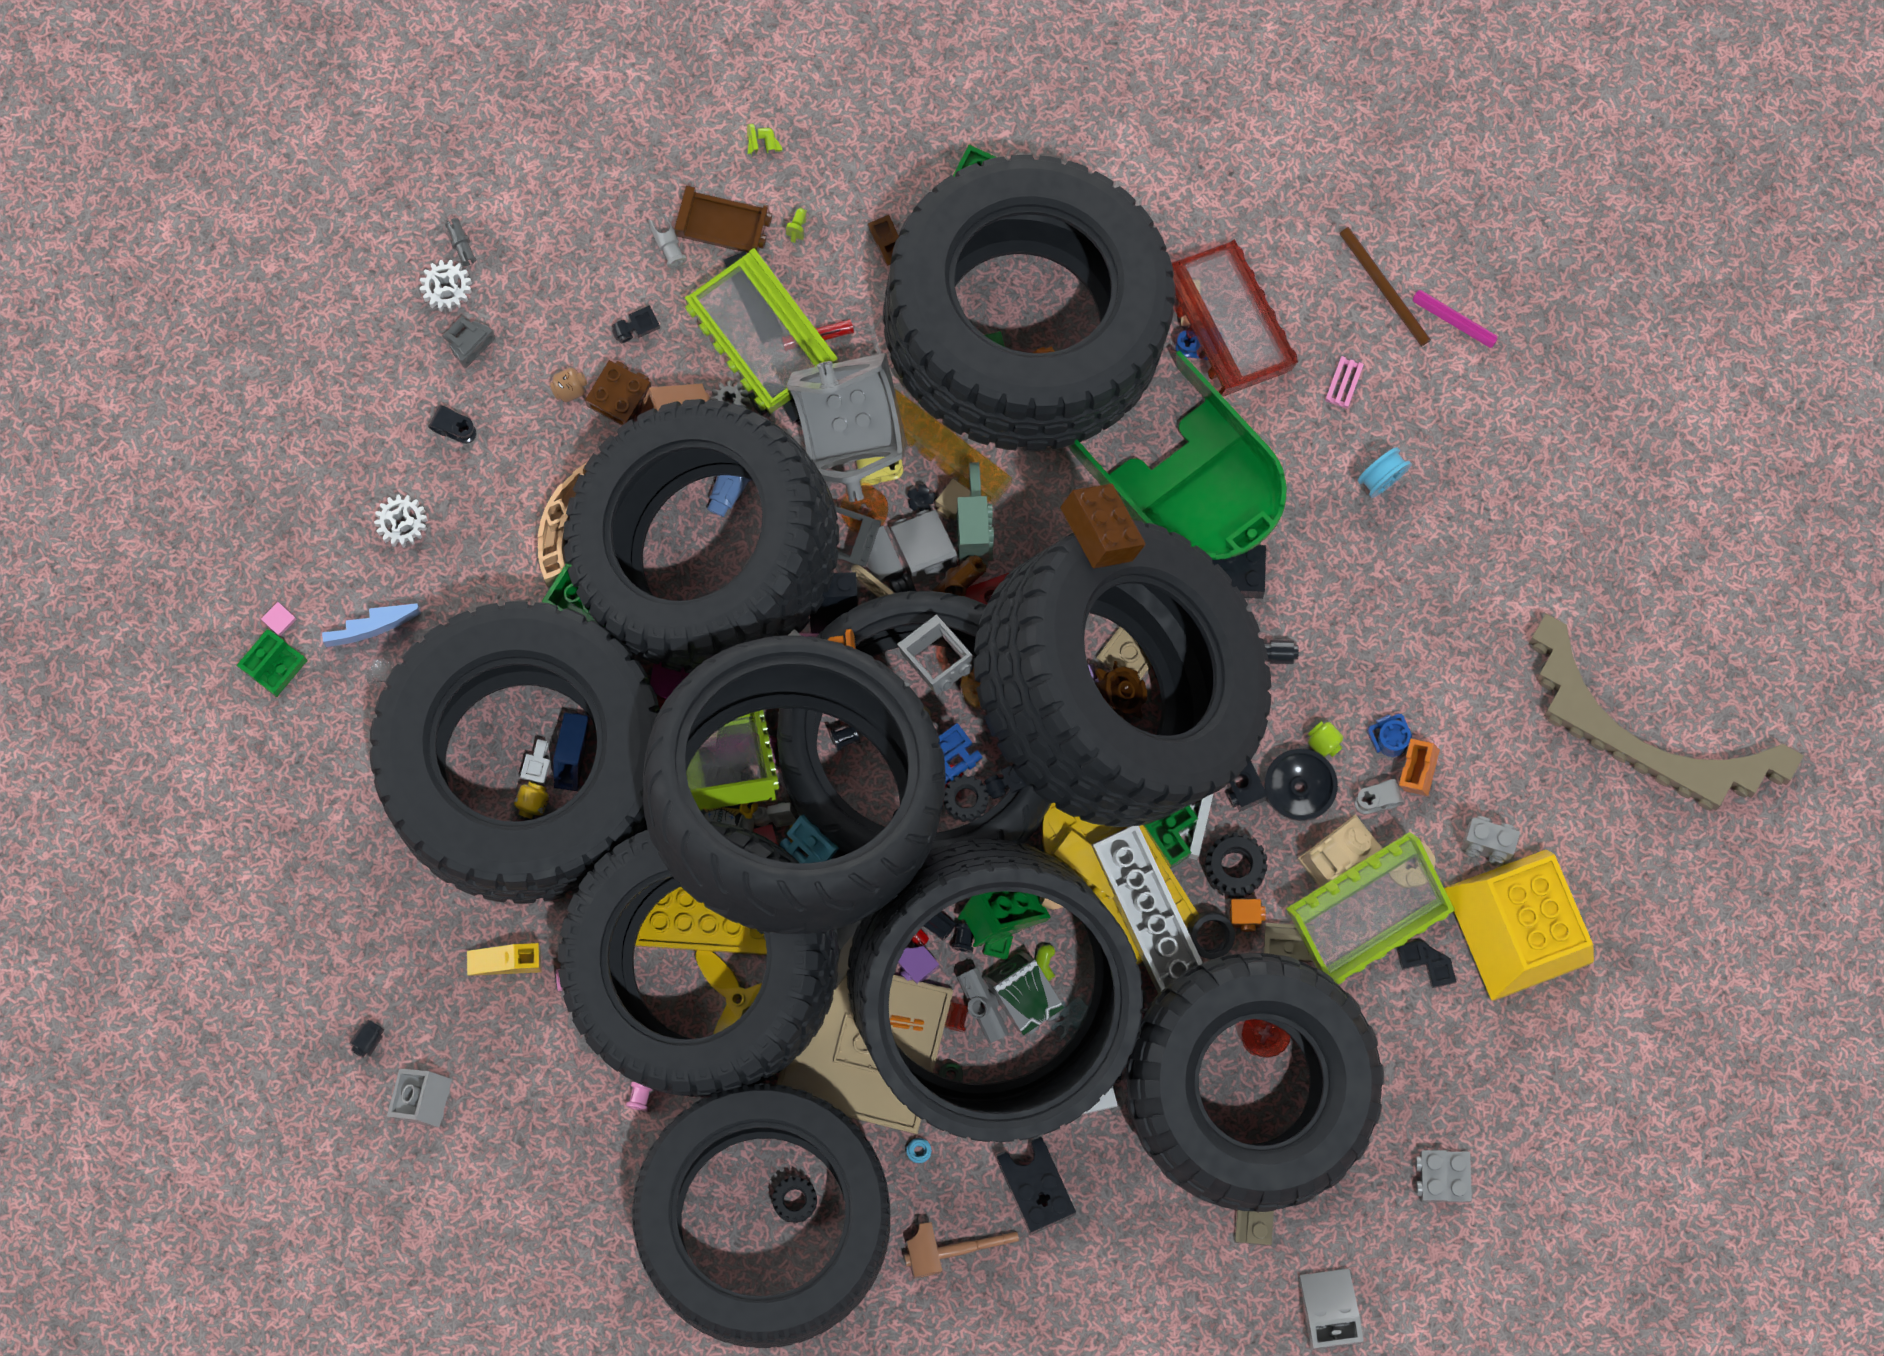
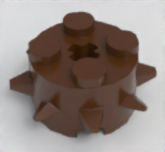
(1122, 690)

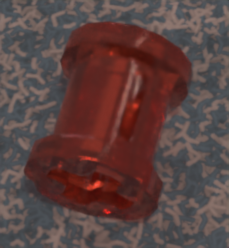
(957, 1017)

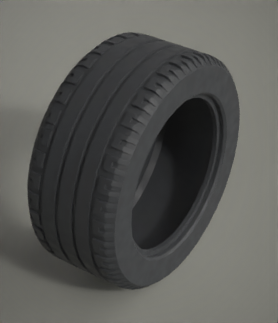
(747, 1115)

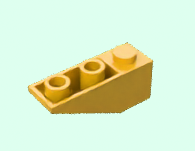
(1082, 859)
(505, 960)

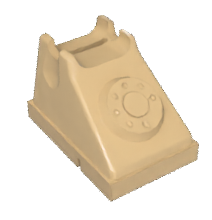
(1339, 851)

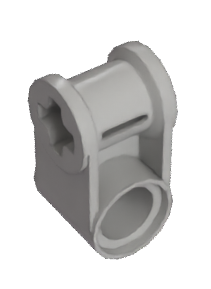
(1383, 797)

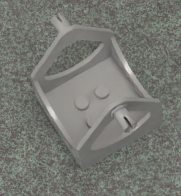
(849, 416)

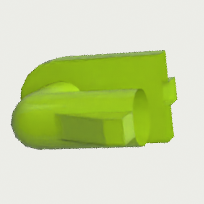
(761, 133)
(794, 229)

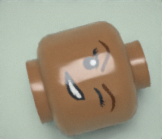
(568, 385)

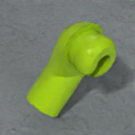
(1043, 959)

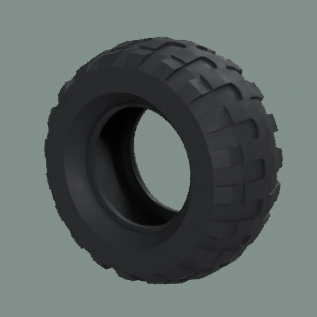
(1342, 1082)

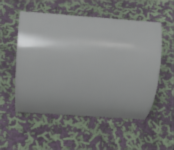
(883, 559)

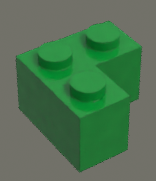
(1167, 838)

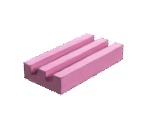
(1351, 364)

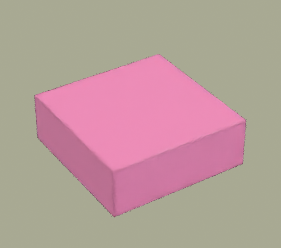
(278, 619)

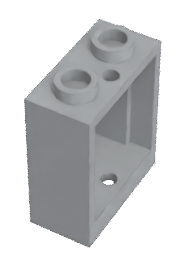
(923, 638)

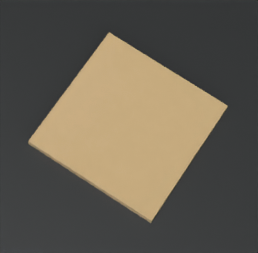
(841, 1068)

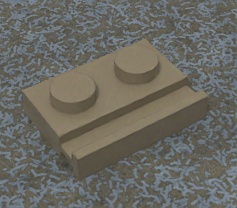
(1285, 941)
(1254, 1227)

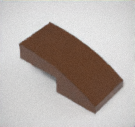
(885, 236)

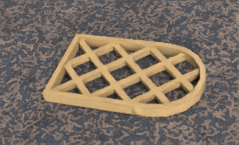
(870, 581)

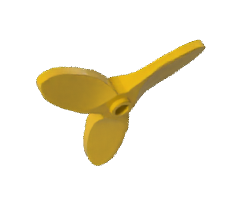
(725, 983)

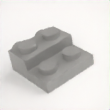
(1443, 1176)

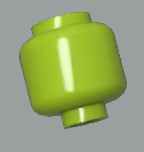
(1325, 739)

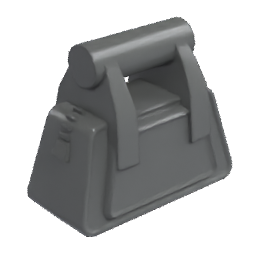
(470, 342)

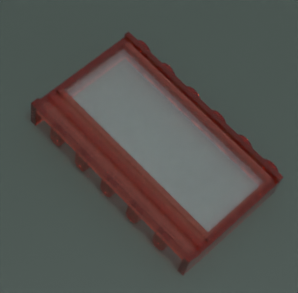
(1231, 318)

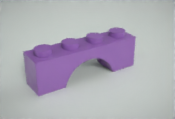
(917, 964)

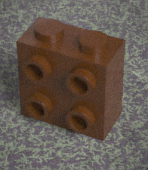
(618, 393)

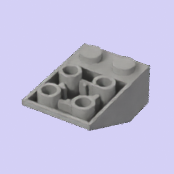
(1331, 1309)

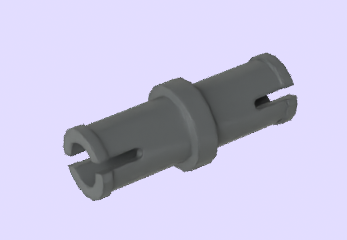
(460, 242)

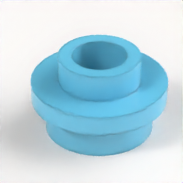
(919, 1142)

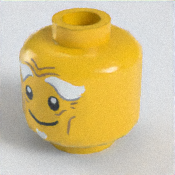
(531, 800)

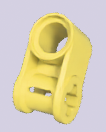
(881, 475)

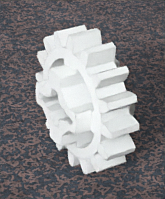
(440, 294)
(410, 523)

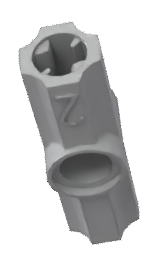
(988, 1018)

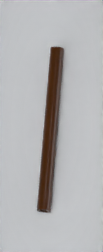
(1385, 287)

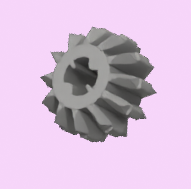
(733, 393)

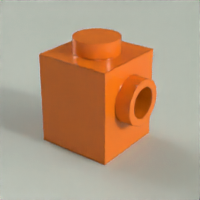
(1247, 914)

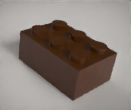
(1102, 525)

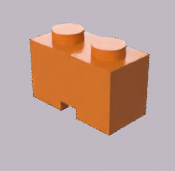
(1419, 767)

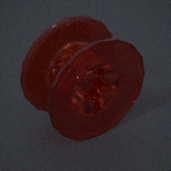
(1273, 1045)

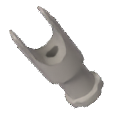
(668, 244)

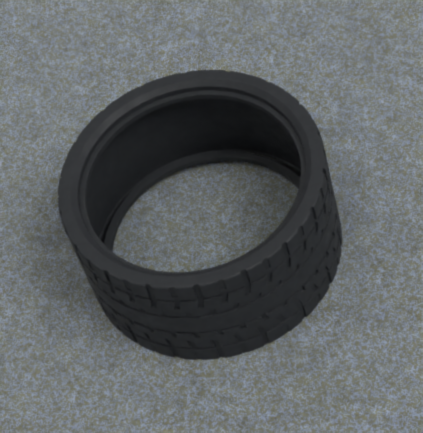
(1070, 1079)

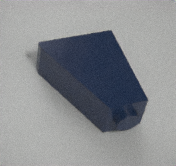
(570, 751)

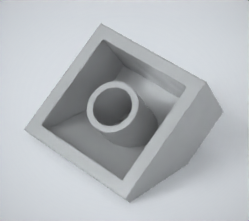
(419, 1097)

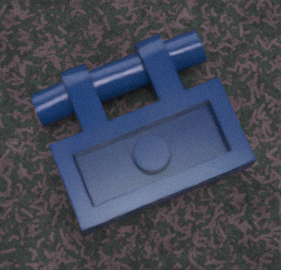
(955, 743)

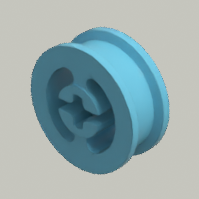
(1384, 472)

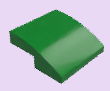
(272, 662)

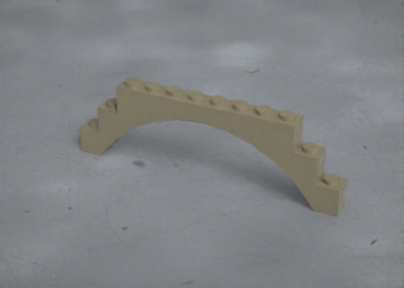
(1695, 778)

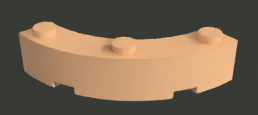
(551, 529)

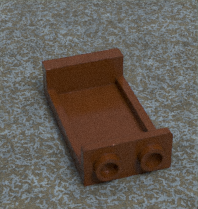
(722, 222)

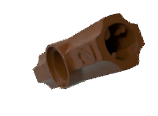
(961, 577)

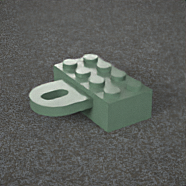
(974, 521)

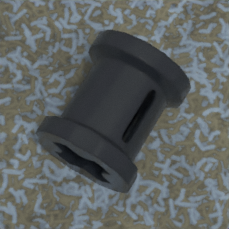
(844, 737)
(963, 939)

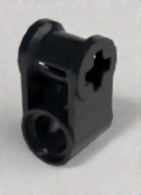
(448, 423)

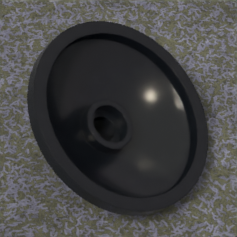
(1305, 769)

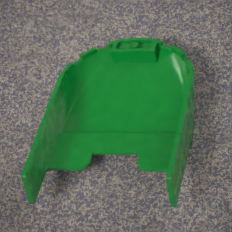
(1215, 490)

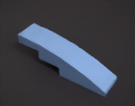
(380, 621)

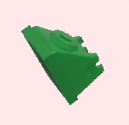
(1002, 914)

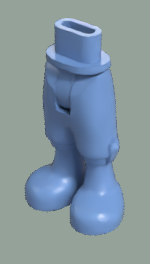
(725, 493)

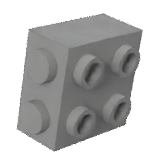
(1490, 840)

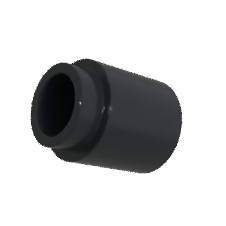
(1281, 651)
(366, 1039)

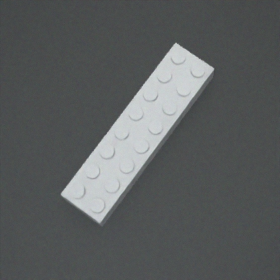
(1146, 906)

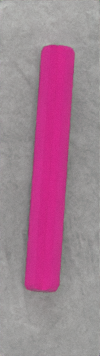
(1455, 318)

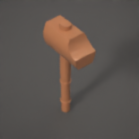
(925, 1255)

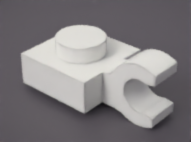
(536, 766)

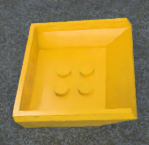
(1521, 924)

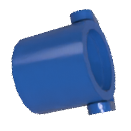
(1393, 736)

